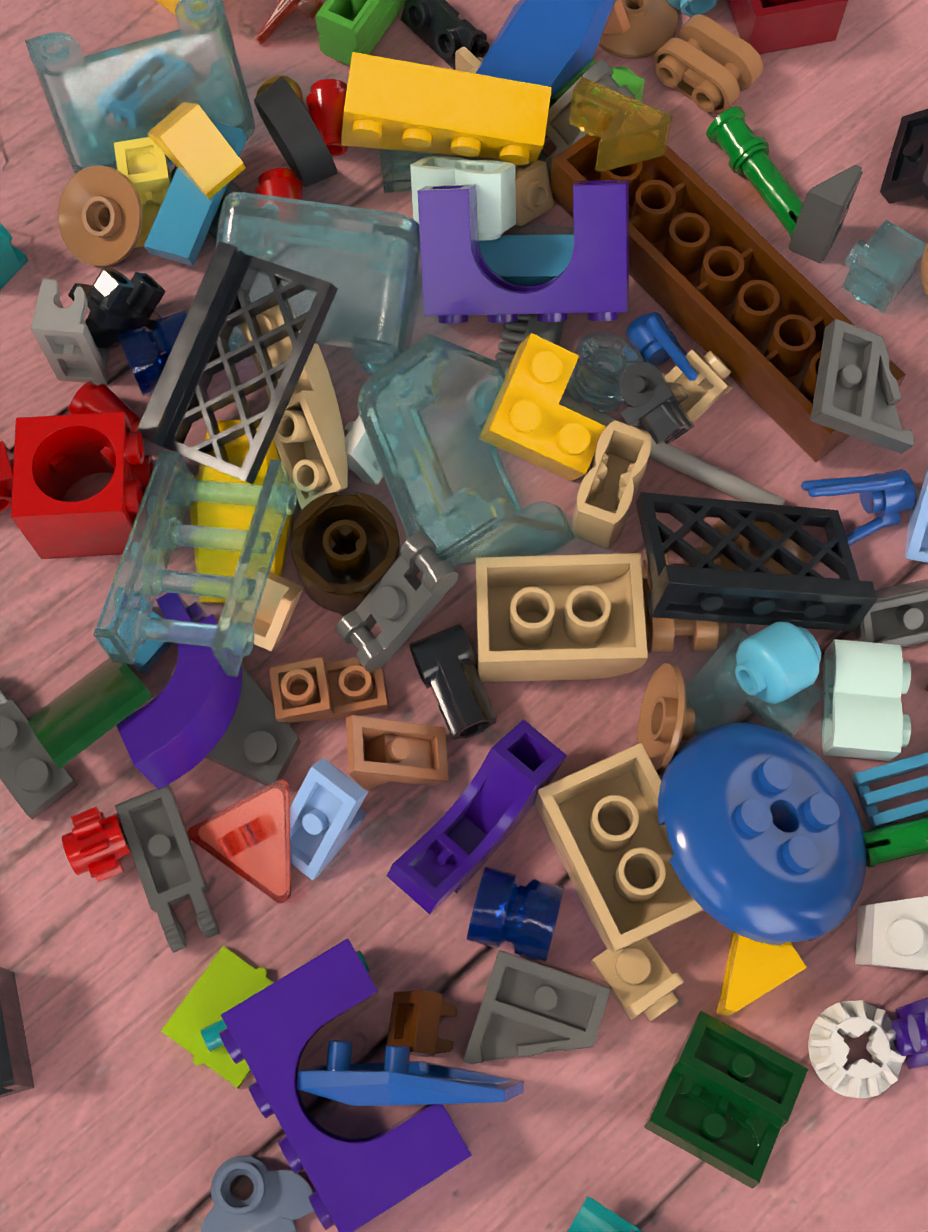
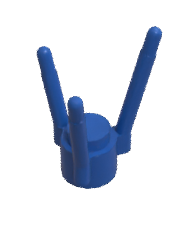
(658, 343)
(879, 494)

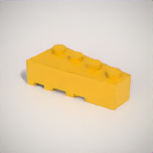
(442, 111)

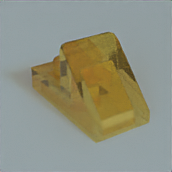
(626, 127)

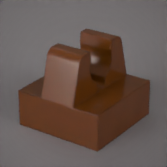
(416, 1021)

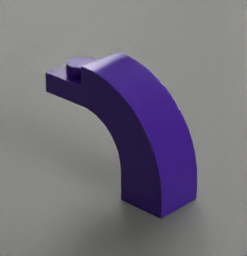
(190, 712)
(479, 818)

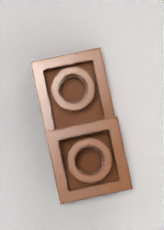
(326, 690)

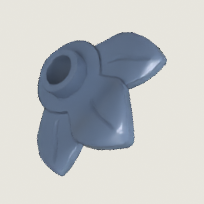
(272, 1207)

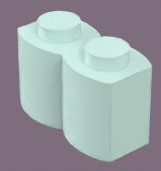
(493, 188)
(864, 700)

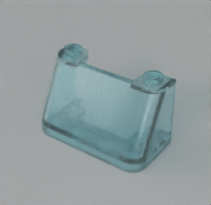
(138, 84)
(359, 250)
(444, 480)

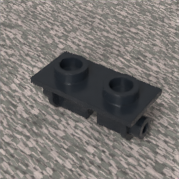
(442, 30)

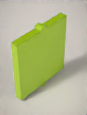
(219, 988)

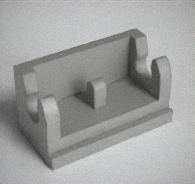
(66, 336)

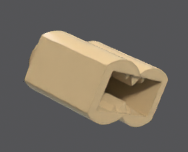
(611, 484)

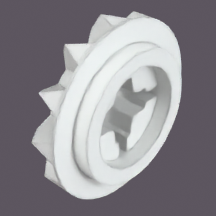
(829, 1050)

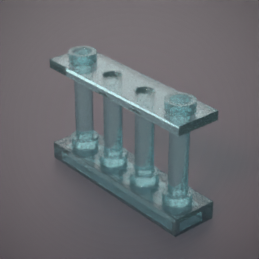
(159, 531)

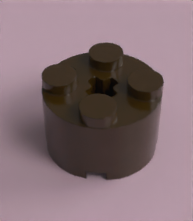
(350, 525)

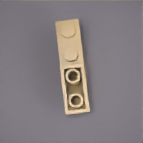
(311, 429)

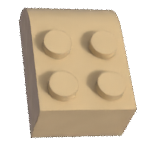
(559, 617)
(615, 848)

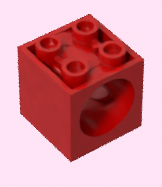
(57, 453)

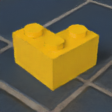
(529, 416)

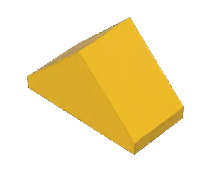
(197, 148)
(754, 970)

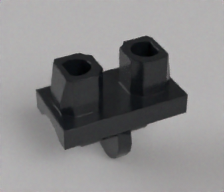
(119, 304)
(654, 402)

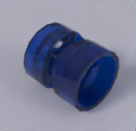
(145, 345)
(515, 913)

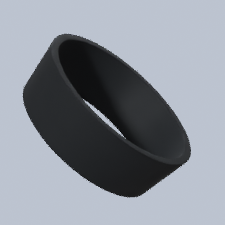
(295, 133)

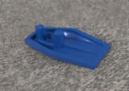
(547, 41)
(401, 1080)

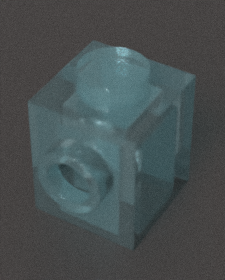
(882, 265)

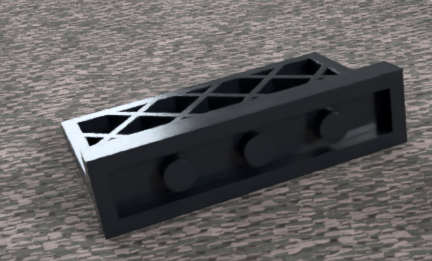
(204, 351)
(756, 593)

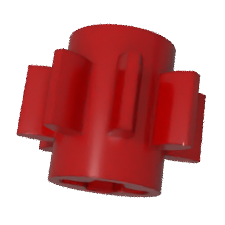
(96, 844)

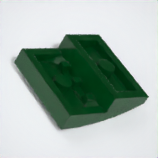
(88, 710)
(726, 1099)

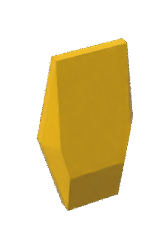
(232, 516)

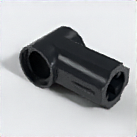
(449, 669)

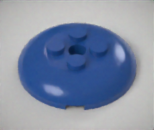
(762, 833)

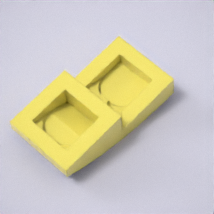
(150, 174)

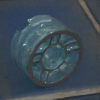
(599, 369)

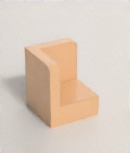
(275, 610)

